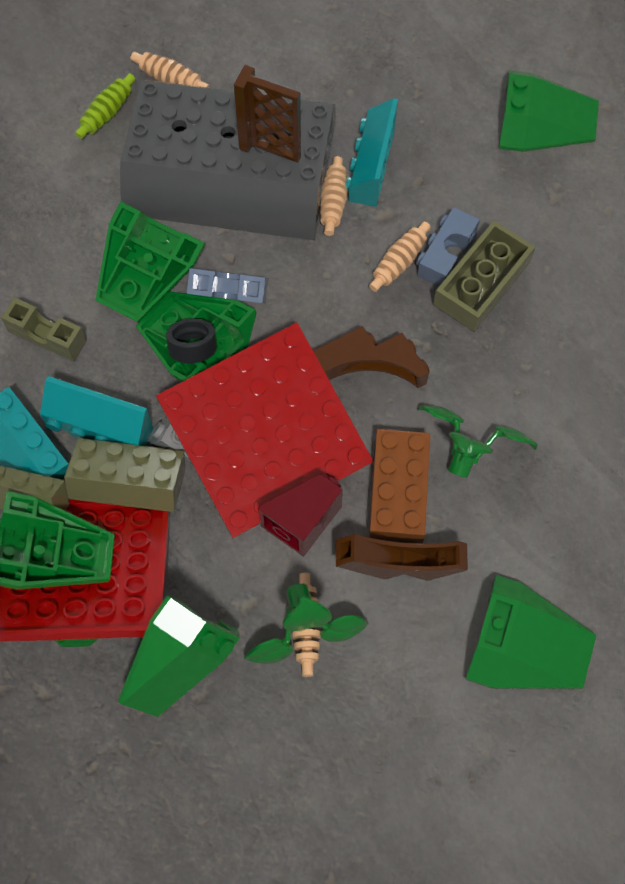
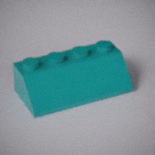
(373, 154)
(93, 414)
(24, 442)

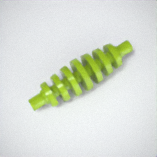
(105, 106)

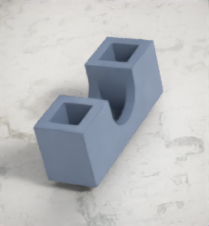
(455, 231)
(227, 285)

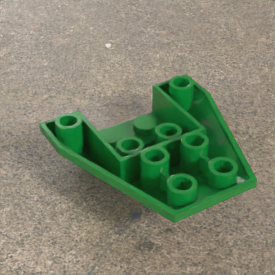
(529, 643)

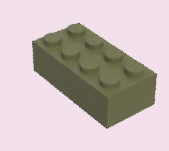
(483, 275)
(125, 475)

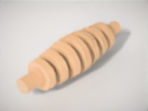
(166, 70)
(333, 196)
(399, 256)
(306, 637)

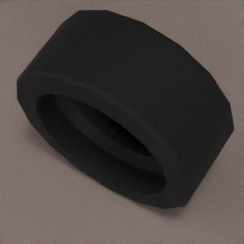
(191, 329)

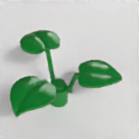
(464, 457)
(303, 615)

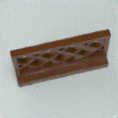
(250, 113)

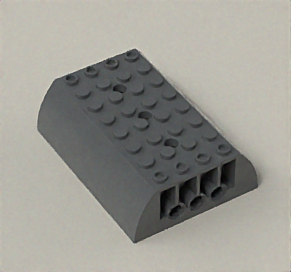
(207, 177)

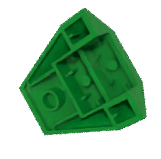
(545, 114)
(142, 262)
(230, 318)
(50, 546)
(175, 657)

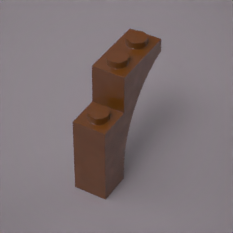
(360, 352)
(393, 559)

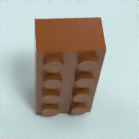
(400, 486)

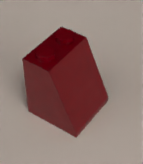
(302, 512)

